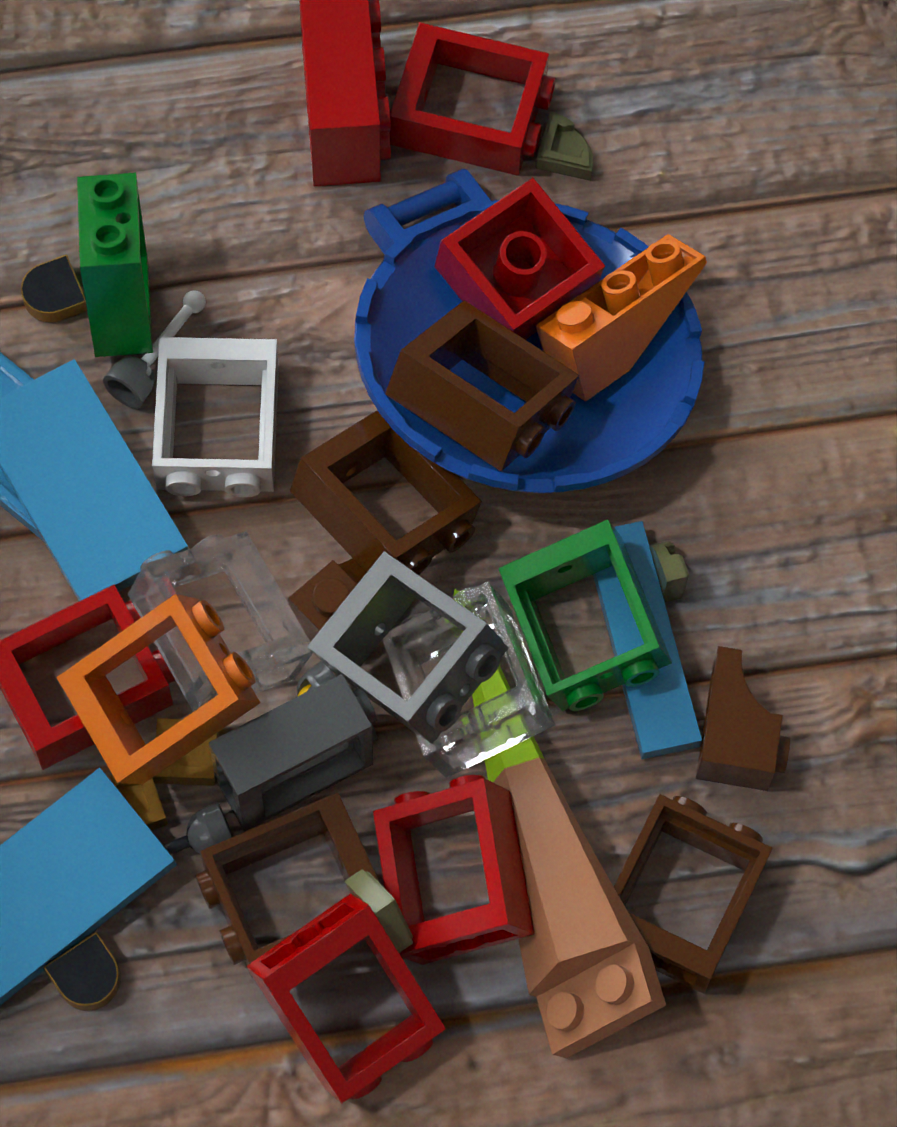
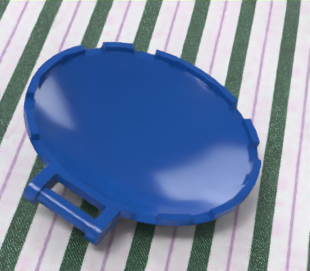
(602, 437)

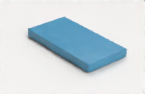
(81, 482)
(71, 876)

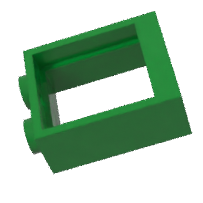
(114, 264)
(564, 565)

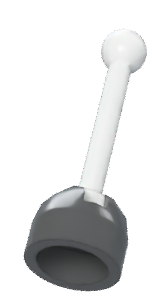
(131, 377)

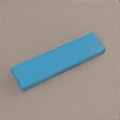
(662, 707)

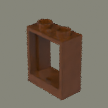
(465, 413)
(322, 492)
(321, 817)
(732, 844)

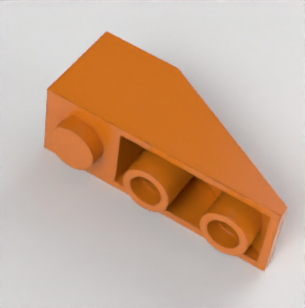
(619, 316)

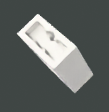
(224, 363)

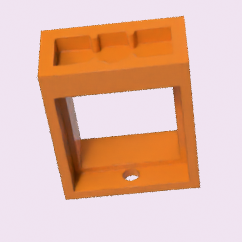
(107, 719)

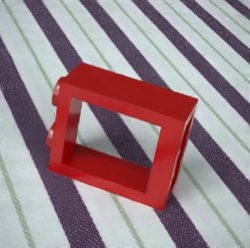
(464, 140)
(70, 736)
(476, 928)
(311, 950)

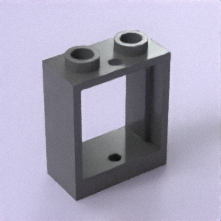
(368, 617)
(294, 751)

